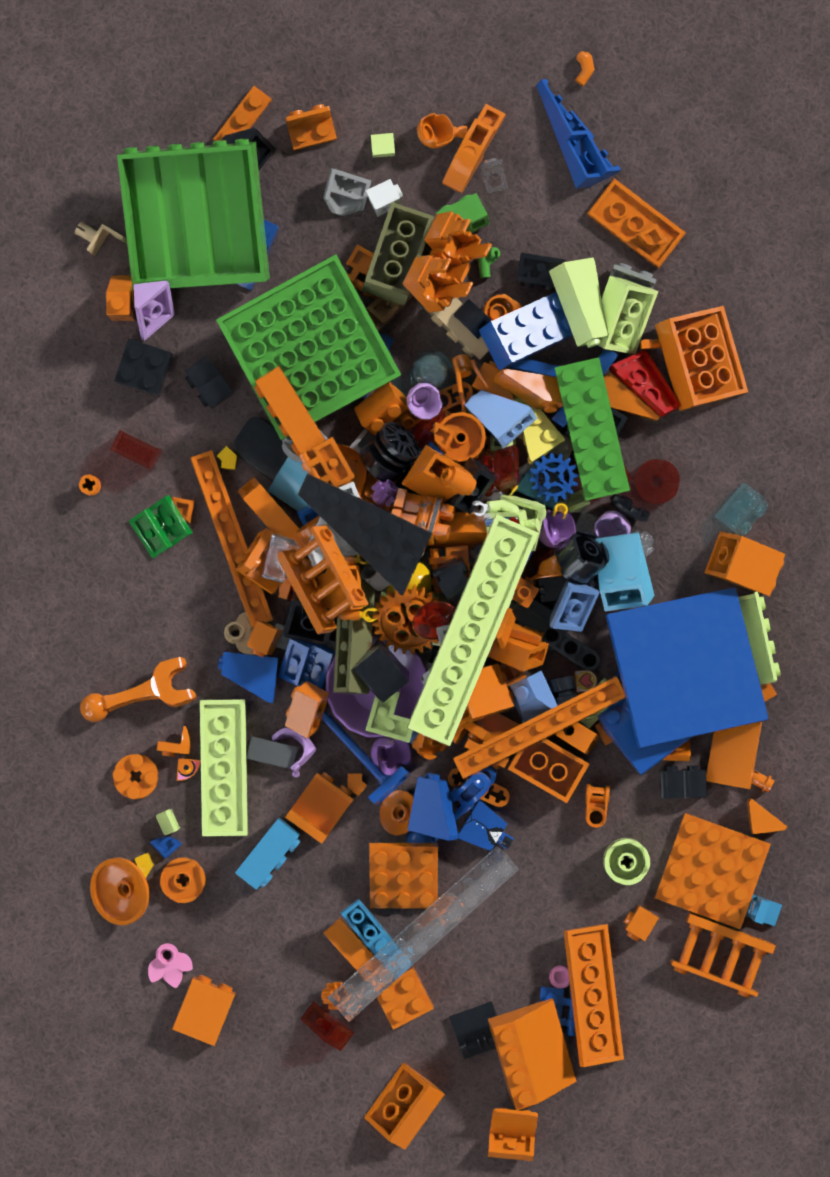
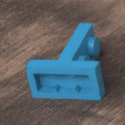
(763, 910)

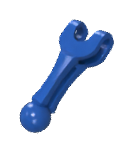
(467, 794)

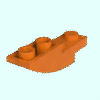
(473, 148)

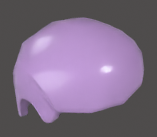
(424, 401)
(612, 524)

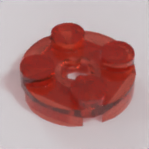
(657, 468)

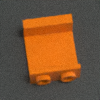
(320, 806)

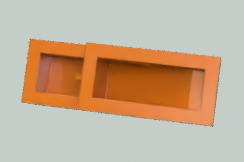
(348, 943)

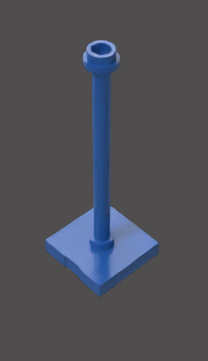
(386, 782)

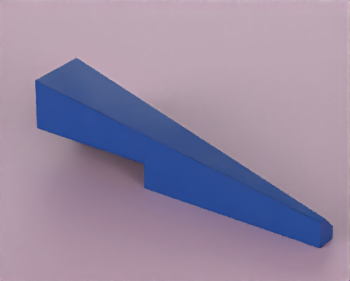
(581, 154)

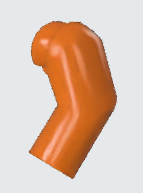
(587, 66)

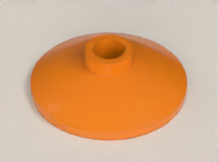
(392, 810)

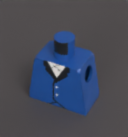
(485, 828)

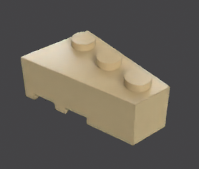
(458, 332)

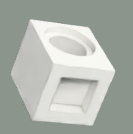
(382, 196)

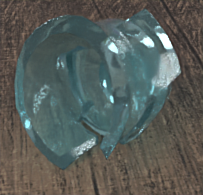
(430, 368)

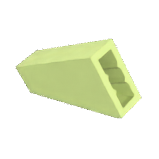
(581, 300)

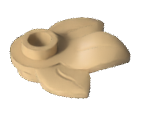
(245, 630)

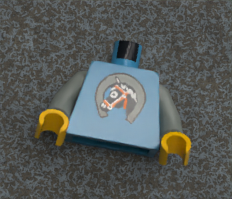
(525, 487)

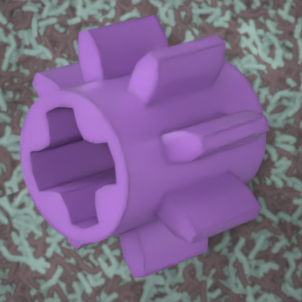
(384, 493)

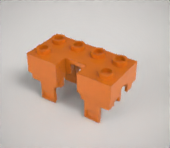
(440, 276)

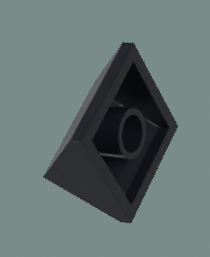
(381, 671)

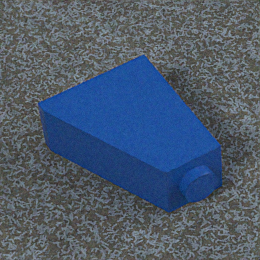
(251, 672)
(433, 809)

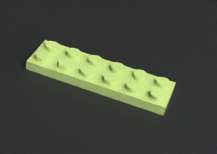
(223, 767)

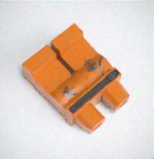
(424, 512)

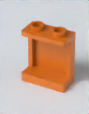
(204, 1010)

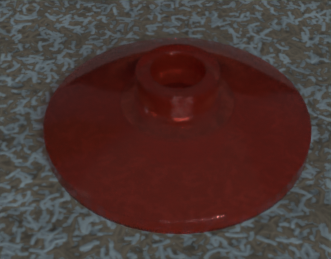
(426, 624)

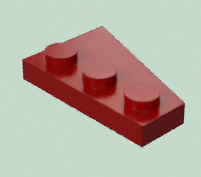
(646, 382)

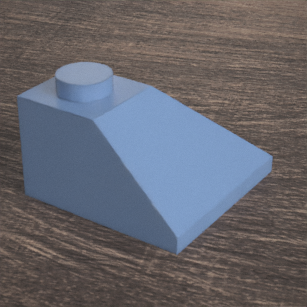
(532, 696)

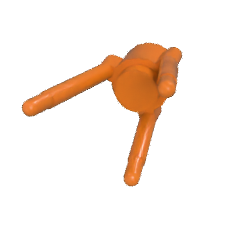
(463, 368)

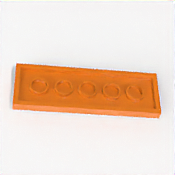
(593, 995)

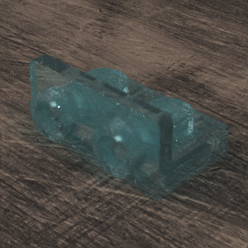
(742, 510)

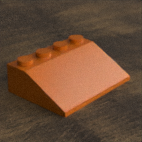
(701, 357)
(532, 1053)

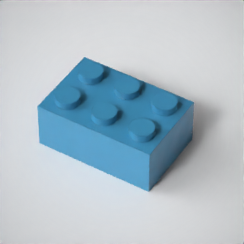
(269, 854)

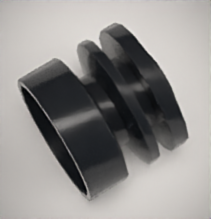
(390, 452)

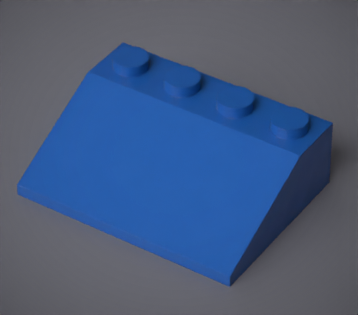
(619, 727)

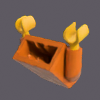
(338, 594)

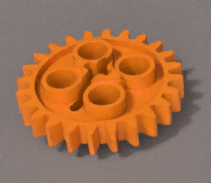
(389, 625)

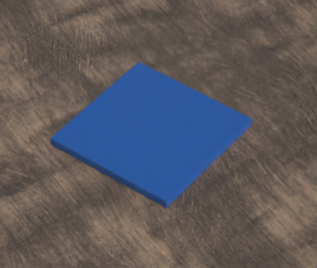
(686, 667)

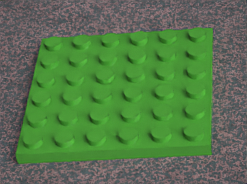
(316, 336)

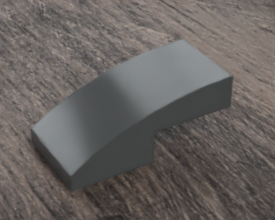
(272, 752)

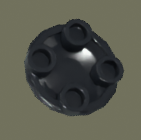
(625, 506)

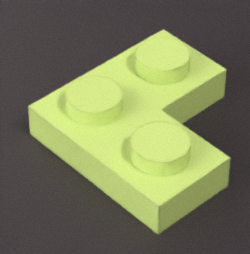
(385, 723)

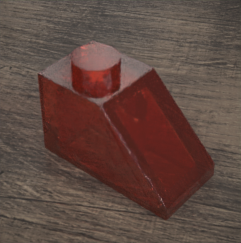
(327, 1026)

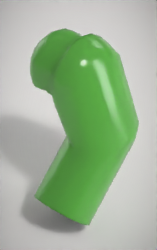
(484, 263)

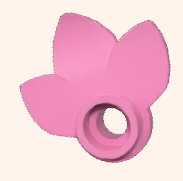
(171, 968)

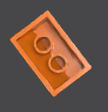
(404, 1106)

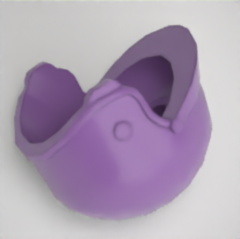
(556, 530)
(390, 753)

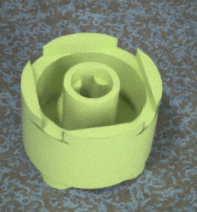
(637, 867)

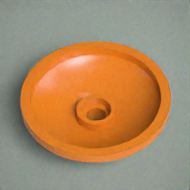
(111, 893)

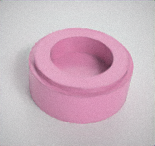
(559, 976)

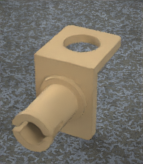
(96, 237)

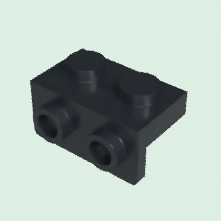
(535, 270)

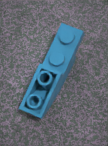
(366, 926)

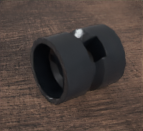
(562, 688)

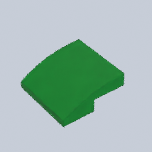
(160, 526)

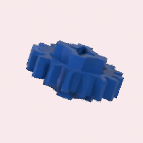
(565, 487)

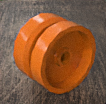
(473, 433)

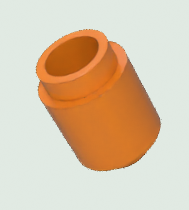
(458, 480)

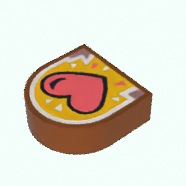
(585, 680)

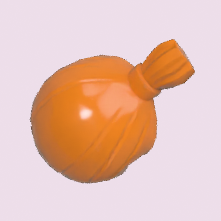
(437, 131)

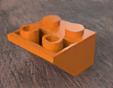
(385, 406)
(426, 474)

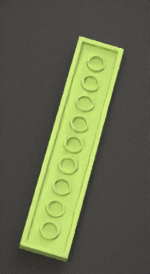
(472, 630)

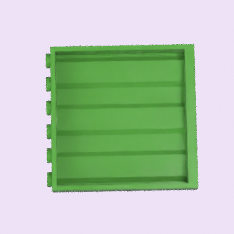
(194, 214)

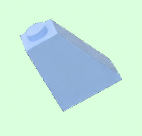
(500, 416)

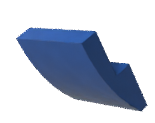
(305, 663)

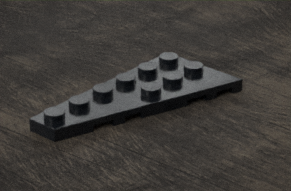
(380, 537)

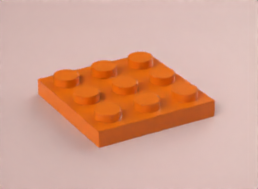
(403, 875)

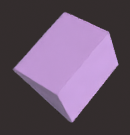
(152, 306)

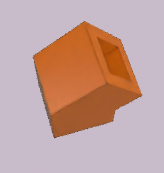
(355, 783)

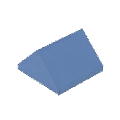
(573, 606)

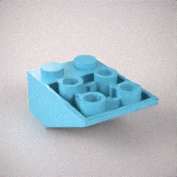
(625, 577)

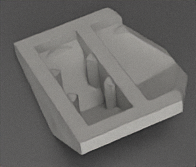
(345, 192)

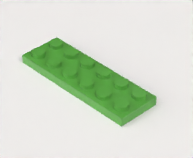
(592, 429)

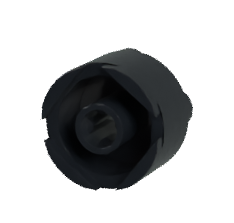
(582, 556)
(452, 579)

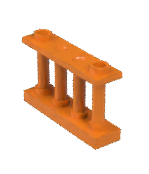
(303, 580)
(739, 940)

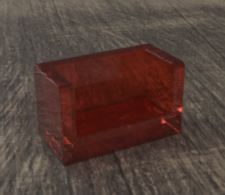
(136, 450)

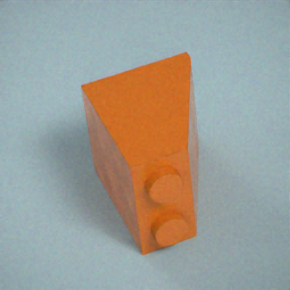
(745, 563)
(489, 696)

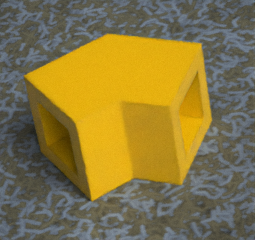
(228, 459)
(144, 863)

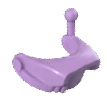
(308, 746)

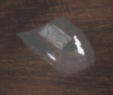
(273, 568)

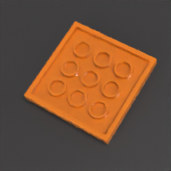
(712, 871)

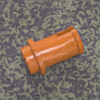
(762, 781)

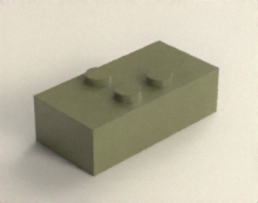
(396, 249)

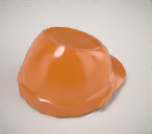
(499, 306)
(548, 569)

